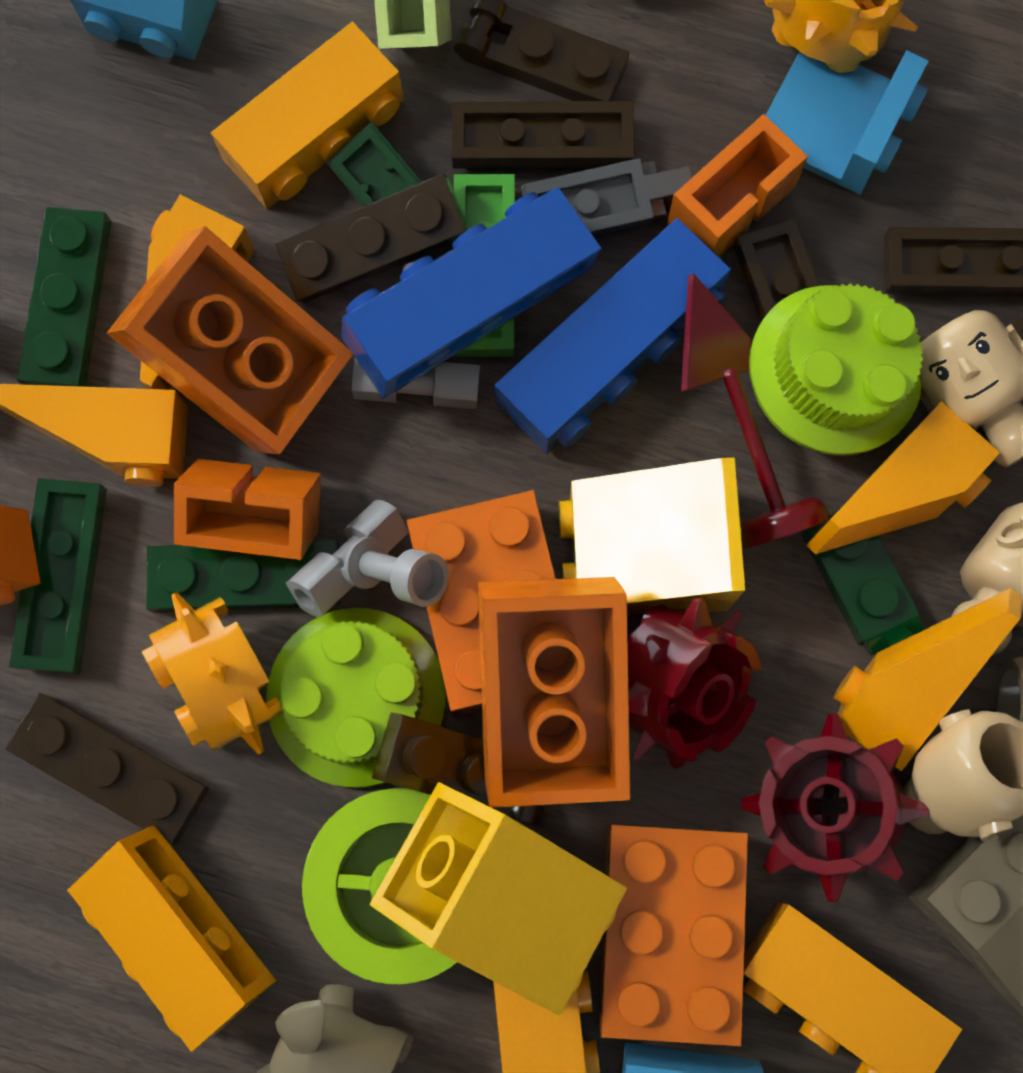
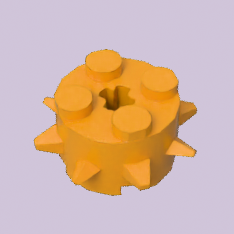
(837, 30)
(213, 674)

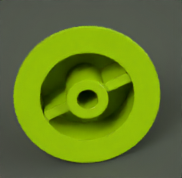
(837, 368)
(342, 683)
(343, 877)

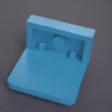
(847, 117)

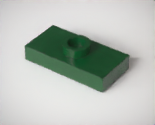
(372, 167)

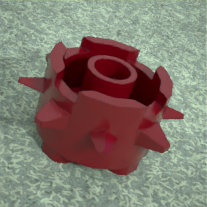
(688, 681)
(807, 776)

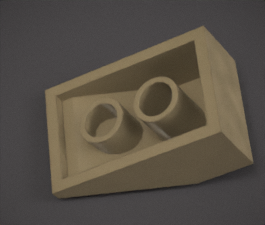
(979, 907)

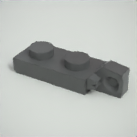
(616, 194)

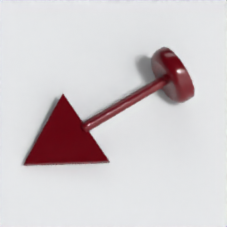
(721, 350)

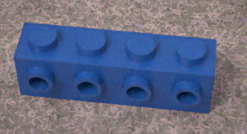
(468, 291)
(609, 340)

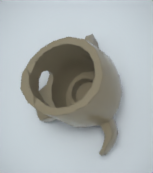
(332, 1039)

